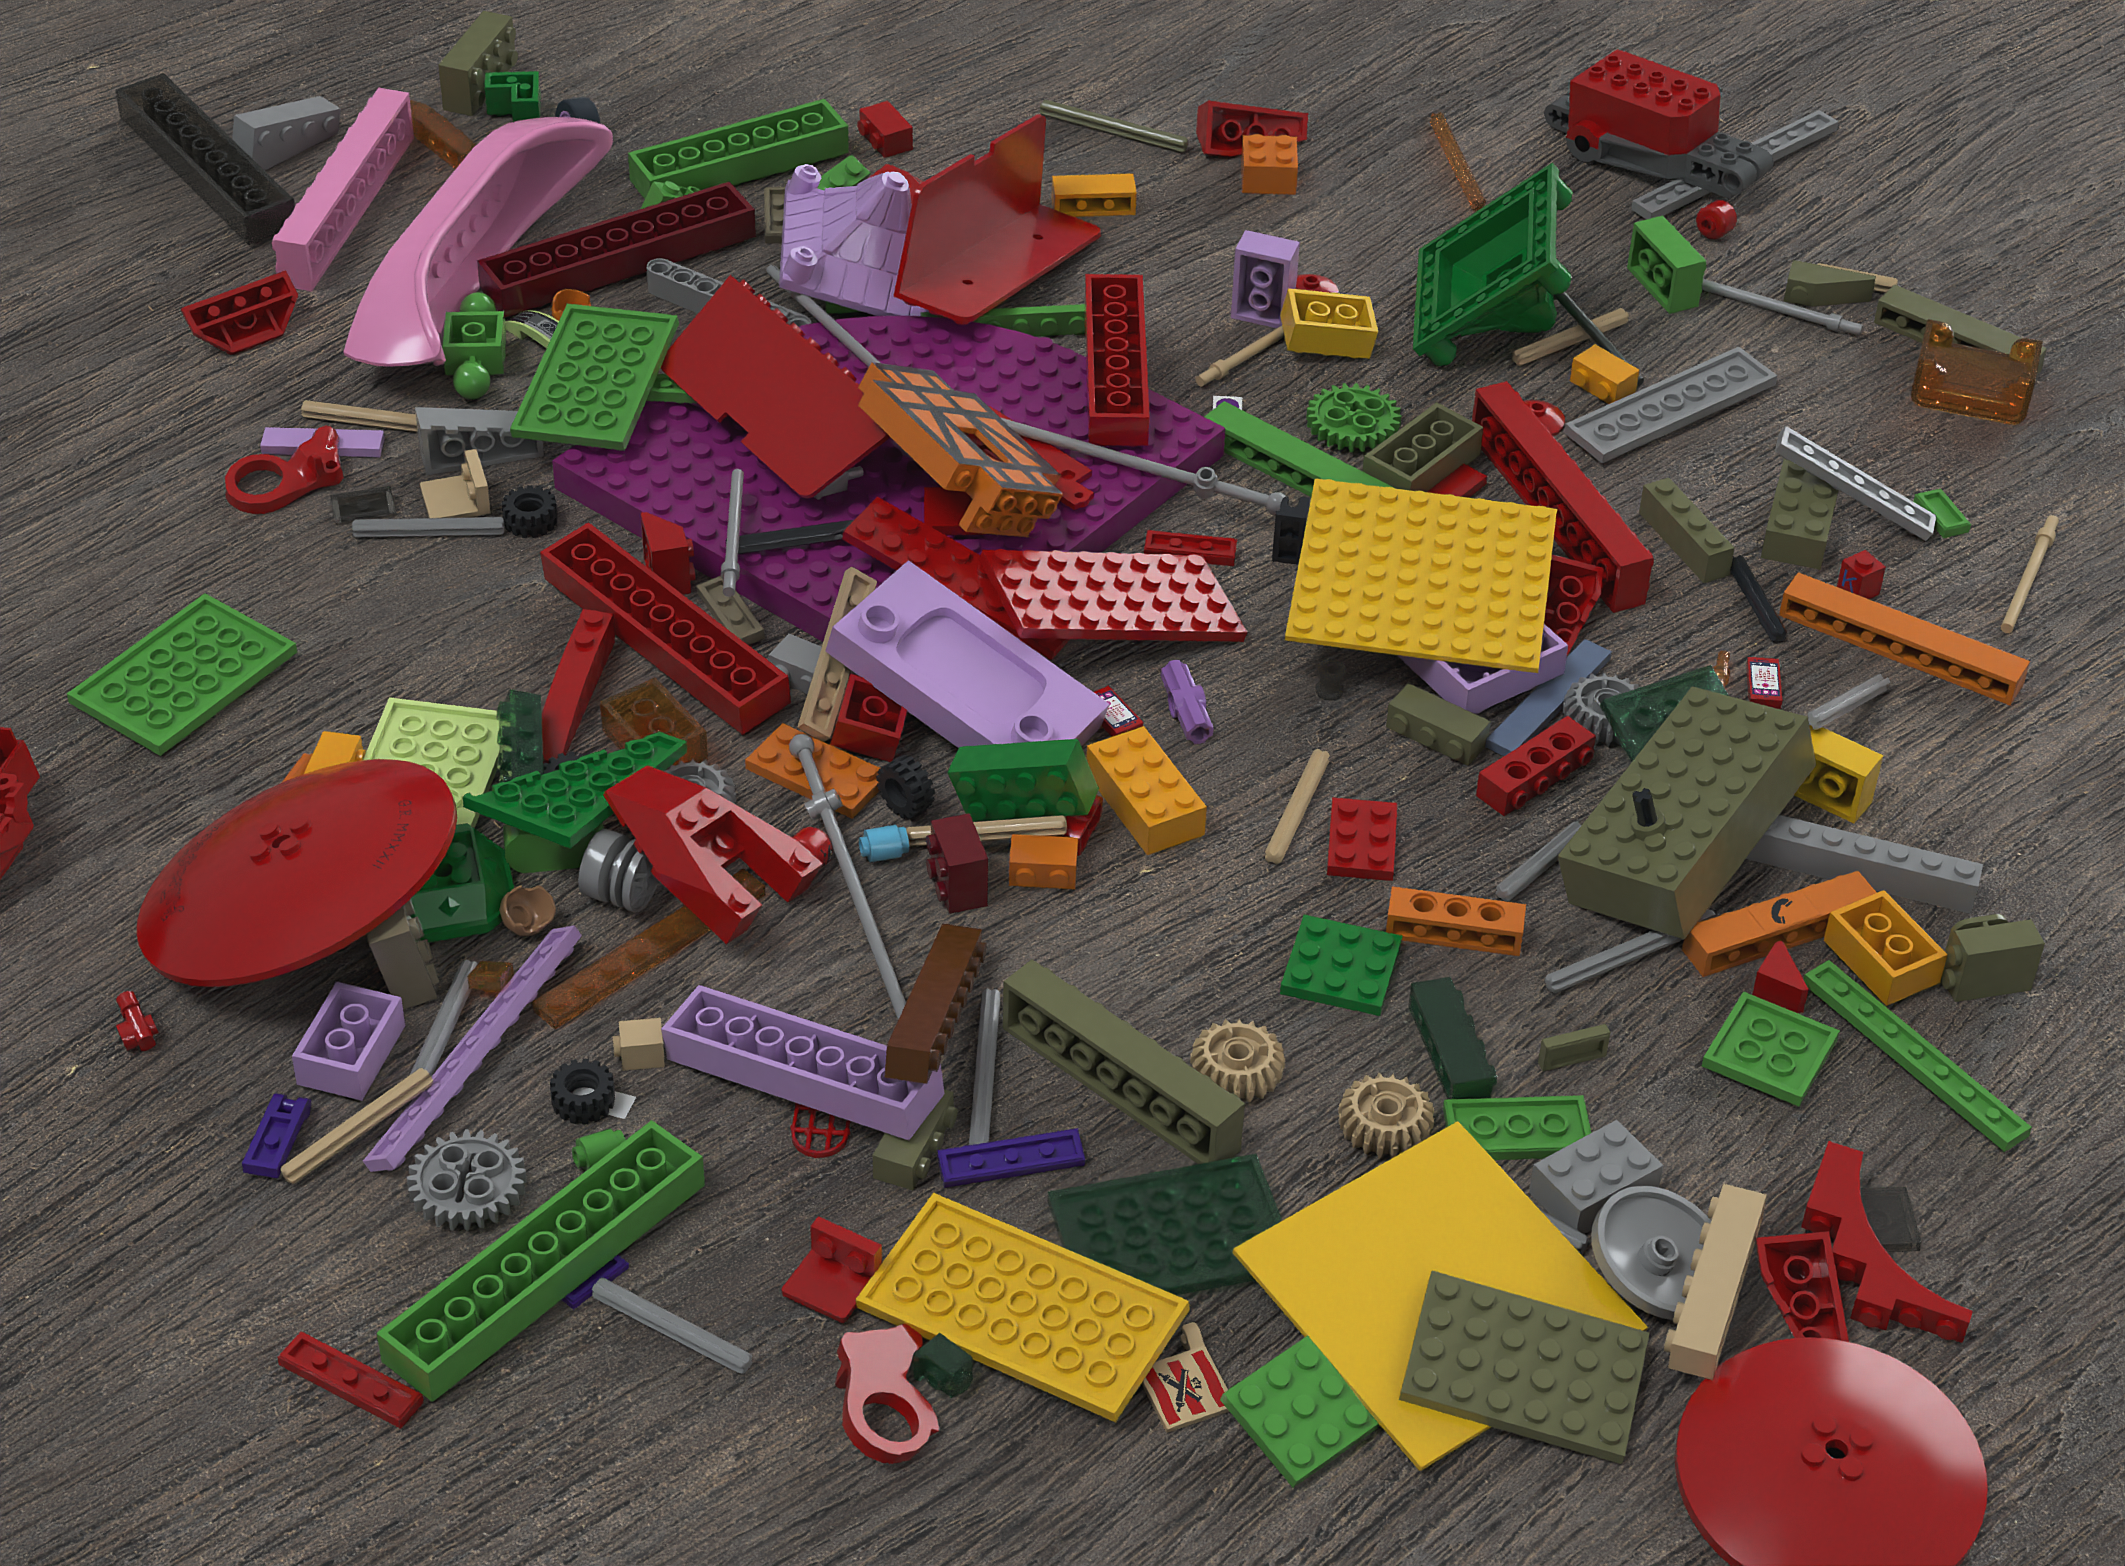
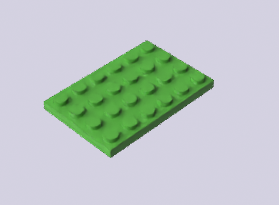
(595, 376)
(182, 674)

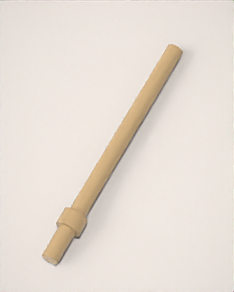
(1221, 367)
(2043, 540)

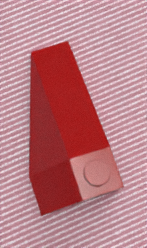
(1223, 125)
(1803, 1283)

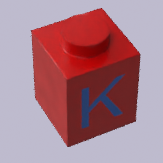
(1861, 575)

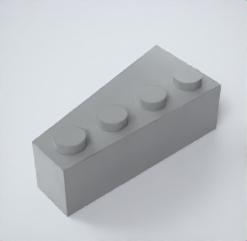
(285, 129)
(450, 432)

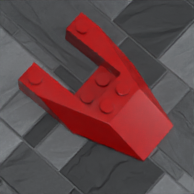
(697, 834)

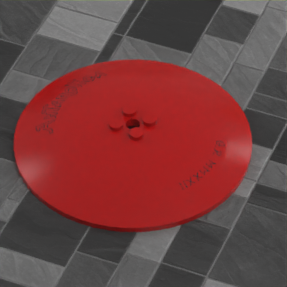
(296, 872)

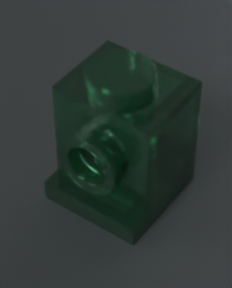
(943, 1366)

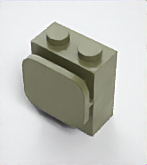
(1991, 957)

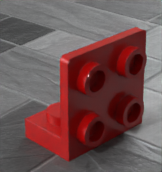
(833, 1270)

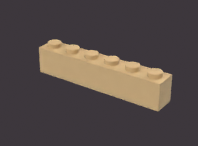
(1716, 1282)

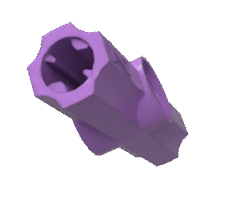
(1187, 702)

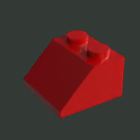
(667, 551)

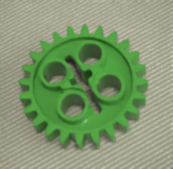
(1353, 417)

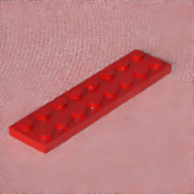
(899, 537)

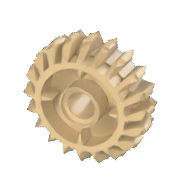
(1239, 1058)
(1385, 1115)

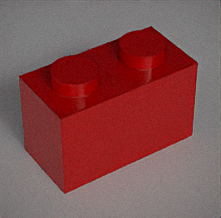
(885, 129)

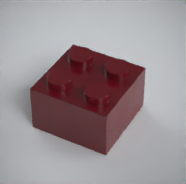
(958, 863)

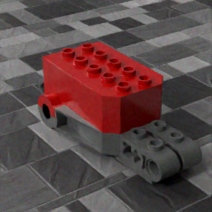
(1655, 124)

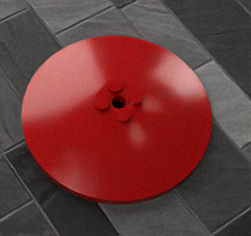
(1772, 1495)

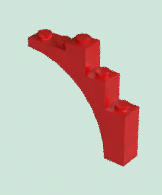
(1859, 1257)

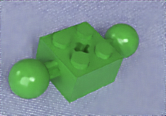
(474, 345)

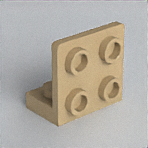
(458, 495)

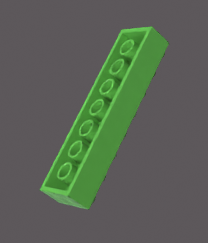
(743, 149)

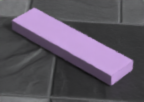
(351, 442)

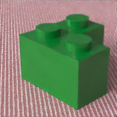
(513, 94)

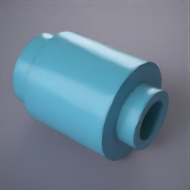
(884, 843)

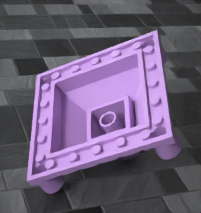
(846, 241)

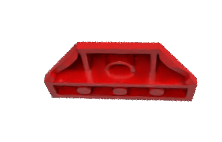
(245, 314)

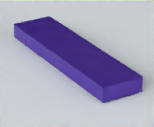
(1010, 1157)

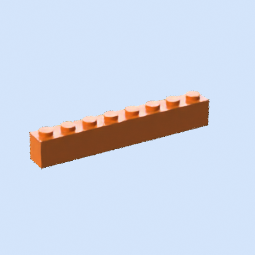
(1904, 638)

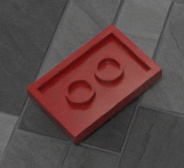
(1362, 839)

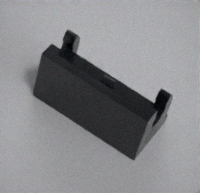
(1289, 531)

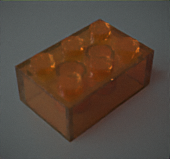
(650, 710)

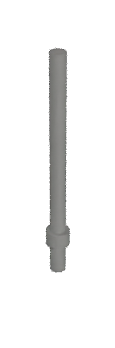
(1832, 322)
(730, 568)

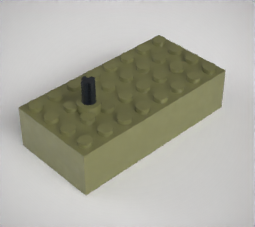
(1687, 811)

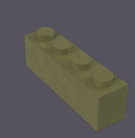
(1686, 530)

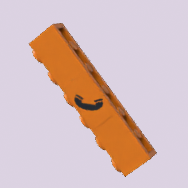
(1753, 930)

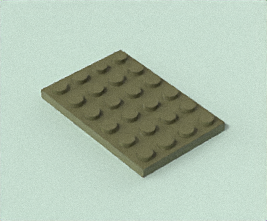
(1525, 1367)

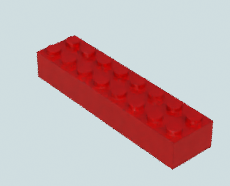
(1116, 360)

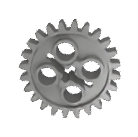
(489, 1189)

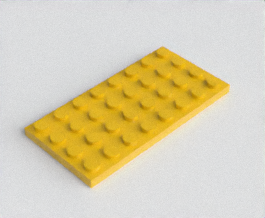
(1024, 1306)

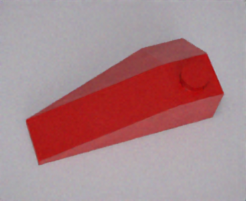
(1571, 596)

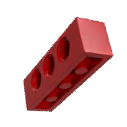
(1535, 766)

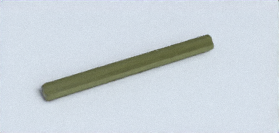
(1114, 126)

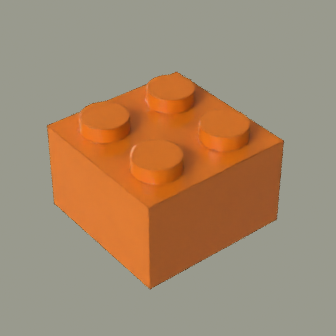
(1269, 164)

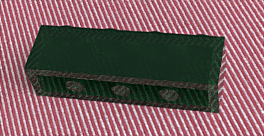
(1451, 1039)

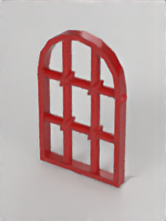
(827, 1152)

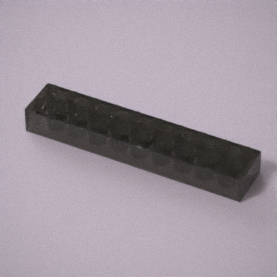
(205, 157)

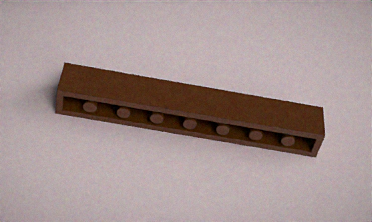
(935, 1004)

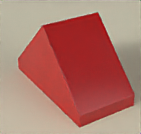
(1781, 981)

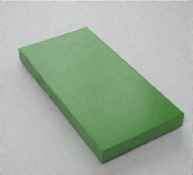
(1521, 1125)

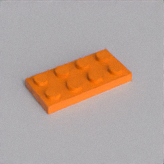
(839, 770)

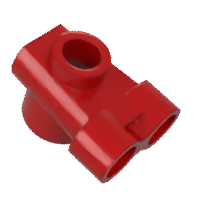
(137, 1028)

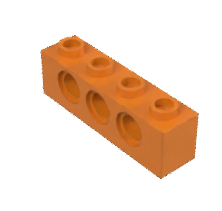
(1456, 921)

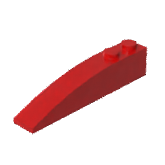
(576, 680)

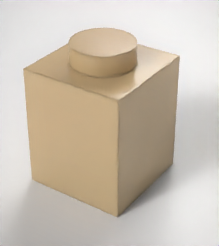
(640, 1044)

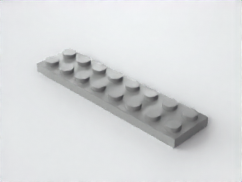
(1670, 404)

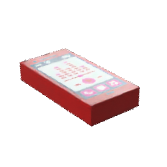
(1764, 681)
(1119, 715)

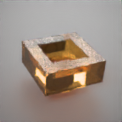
(490, 976)

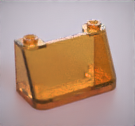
(1975, 379)

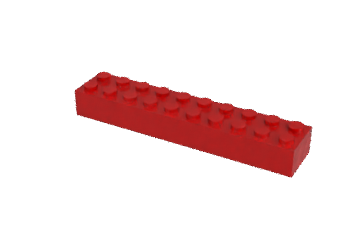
(1548, 477)
(667, 628)

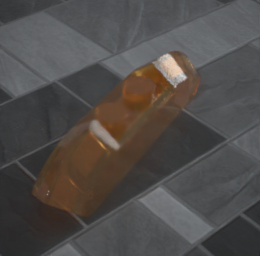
(440, 134)

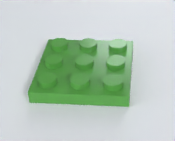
(1770, 1048)
(1299, 1411)

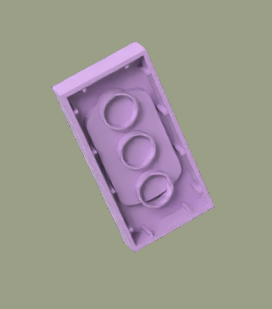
(960, 667)

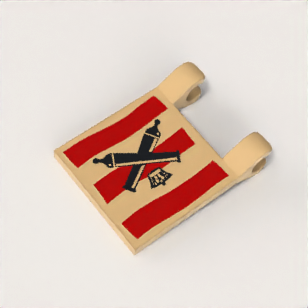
(1186, 1385)

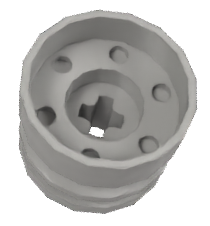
(616, 872)

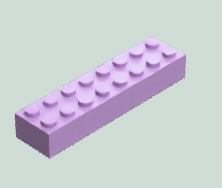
(797, 1061)

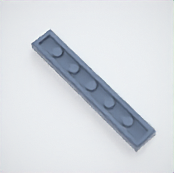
(1546, 699)

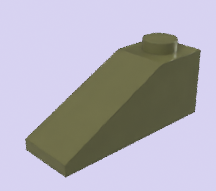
(1824, 285)

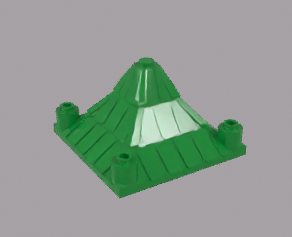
(1493, 269)

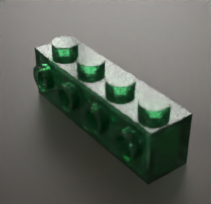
(519, 735)

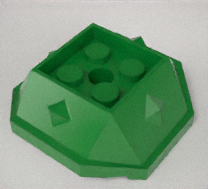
(464, 889)

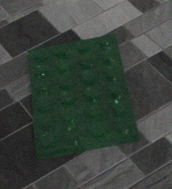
(1170, 1223)

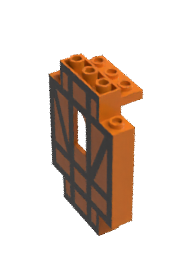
(930, 426)

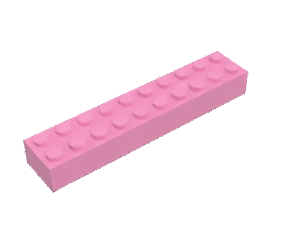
(344, 188)

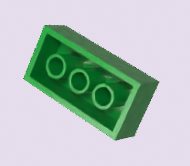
(1023, 780)

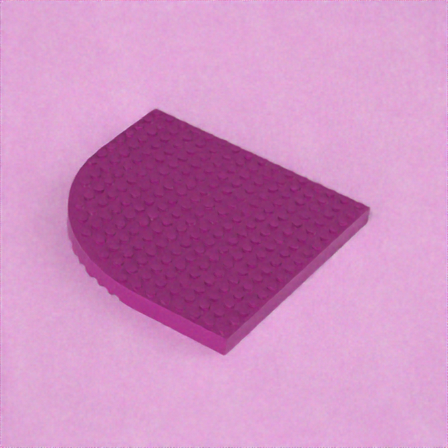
(685, 459)

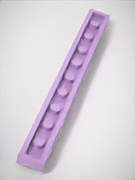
(468, 1054)

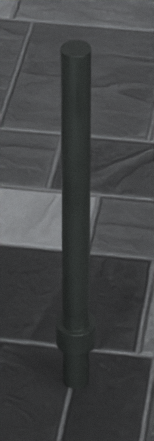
(1589, 327)

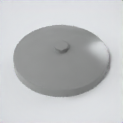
(1647, 1246)

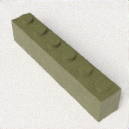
(1908, 315)

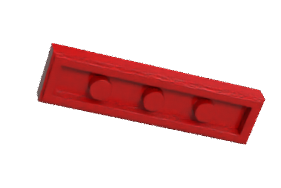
(350, 1379)

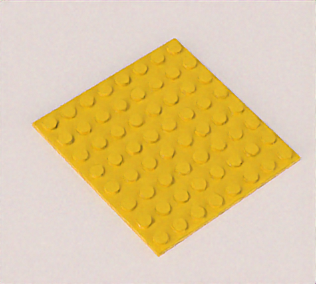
(1423, 575)
(1362, 1259)

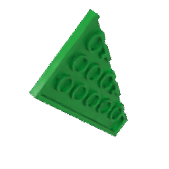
(571, 800)

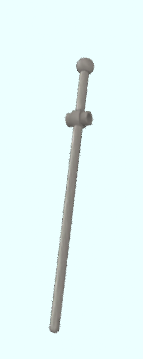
(827, 321)
(1204, 481)
(824, 805)

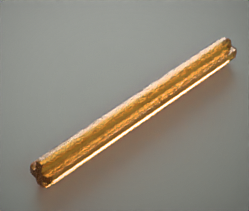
(1457, 161)

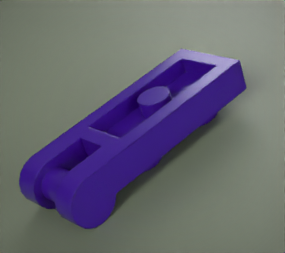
(276, 1135)

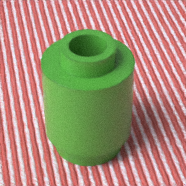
(595, 1147)

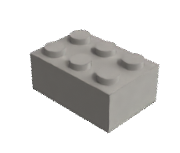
(1590, 1171)

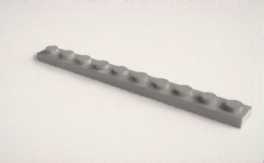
(1778, 144)

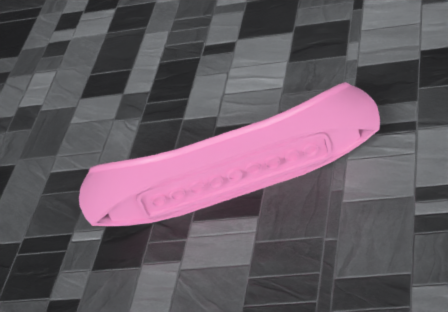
(473, 216)

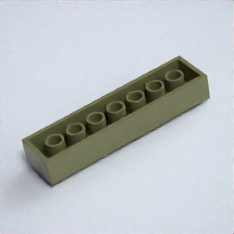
(1122, 1065)

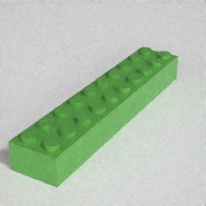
(540, 1260)

